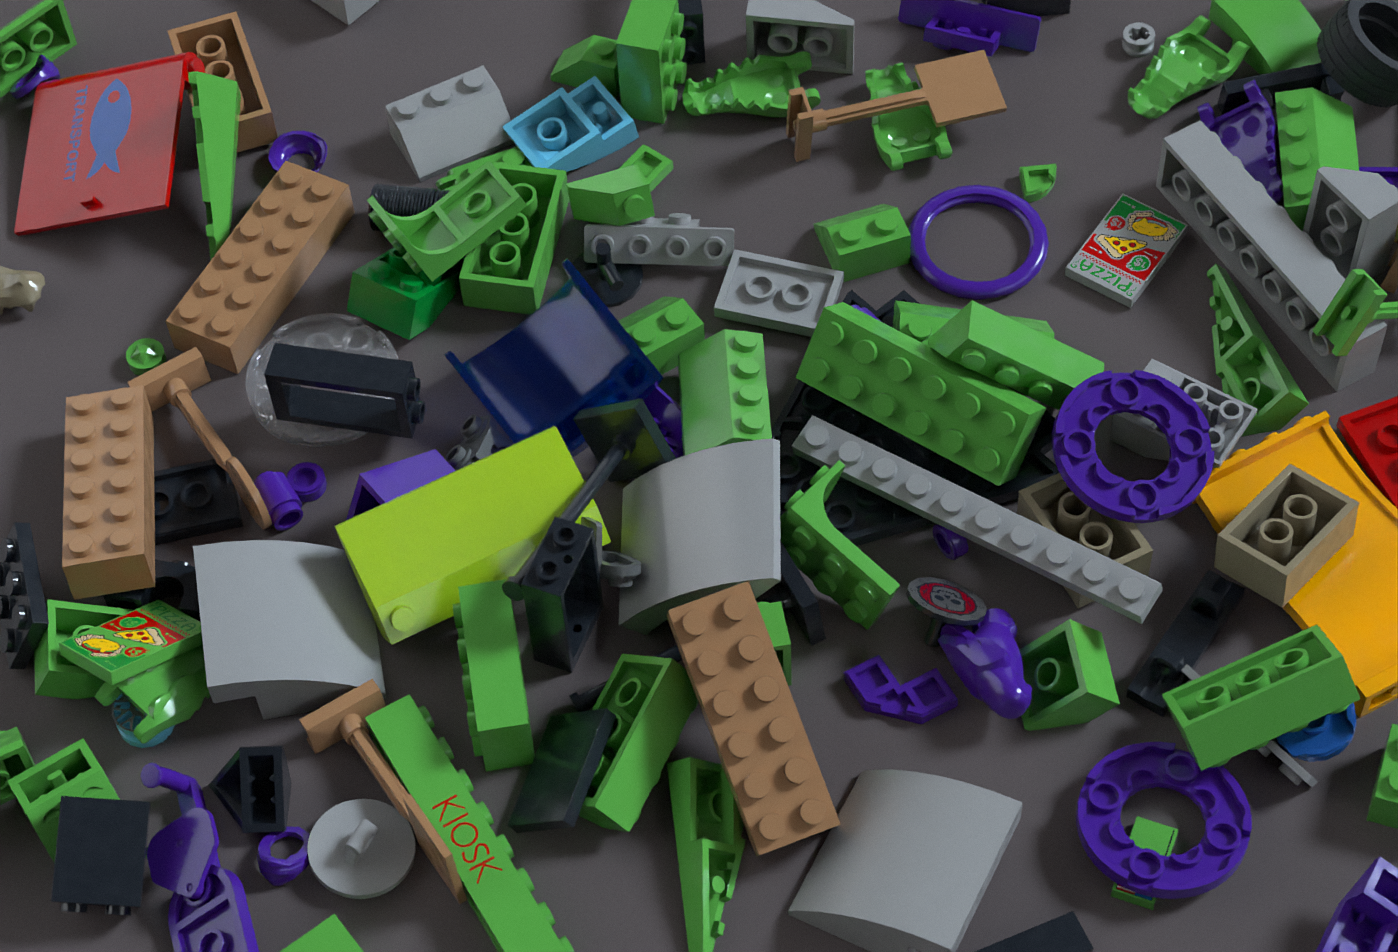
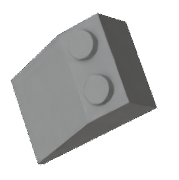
(795, 26)

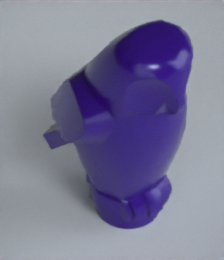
(989, 662)

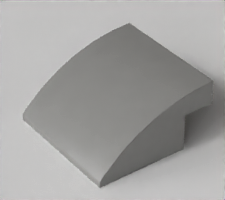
(701, 529)
(283, 625)
(907, 862)

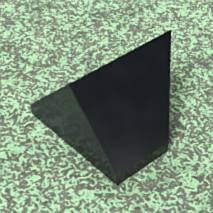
(256, 788)

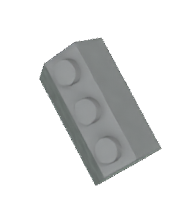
(449, 123)
(1353, 219)

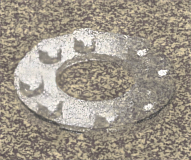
(317, 331)

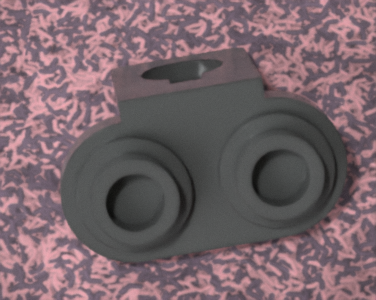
(477, 441)
(613, 565)

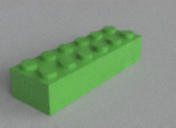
(920, 393)

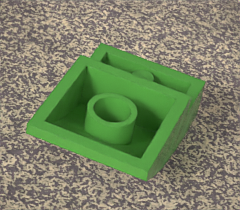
(1277, 31)

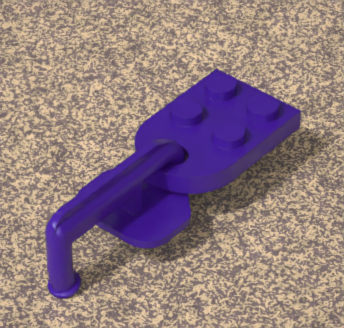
(207, 901)

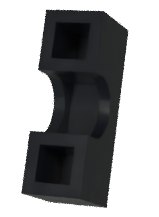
(171, 580)

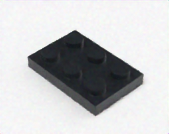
(21, 597)

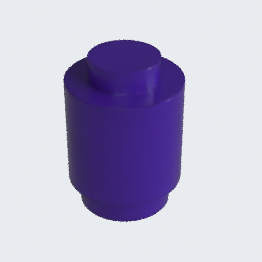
(279, 499)

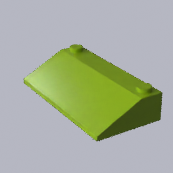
(460, 532)

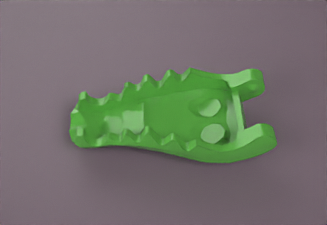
(1182, 68)
(752, 88)
(908, 132)
(163, 693)

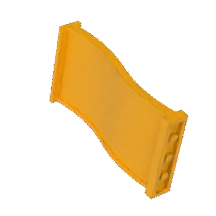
(1358, 586)

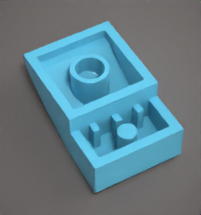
(572, 128)

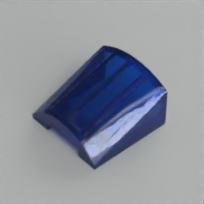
(559, 363)

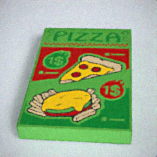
(133, 642)

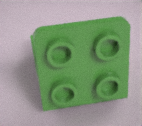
(453, 224)
(829, 557)

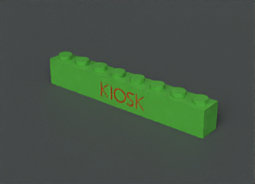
(489, 878)

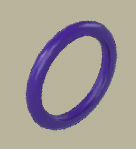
(983, 289)

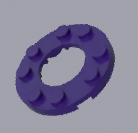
(1156, 400)
(1145, 870)

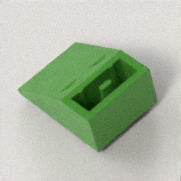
(65, 773)

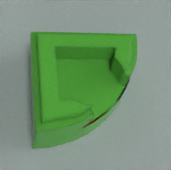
(1037, 181)

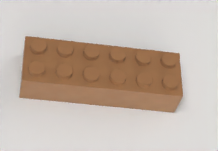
(261, 266)
(109, 493)
(752, 718)

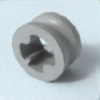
(1139, 47)

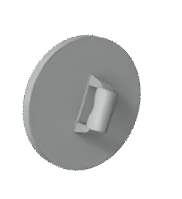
(361, 848)

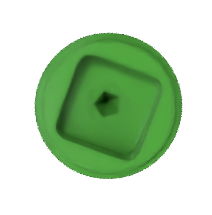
(145, 355)

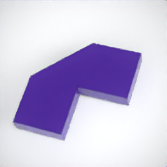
(913, 701)

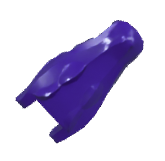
(1250, 136)

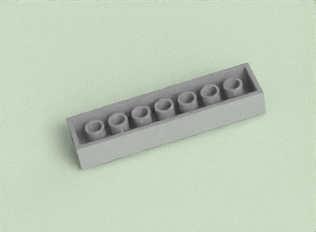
(1261, 248)

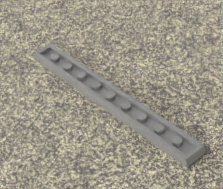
(980, 520)

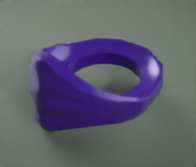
(40, 72)
(282, 870)

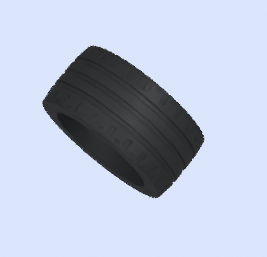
(1362, 50)

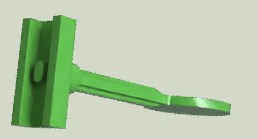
(1352, 309)

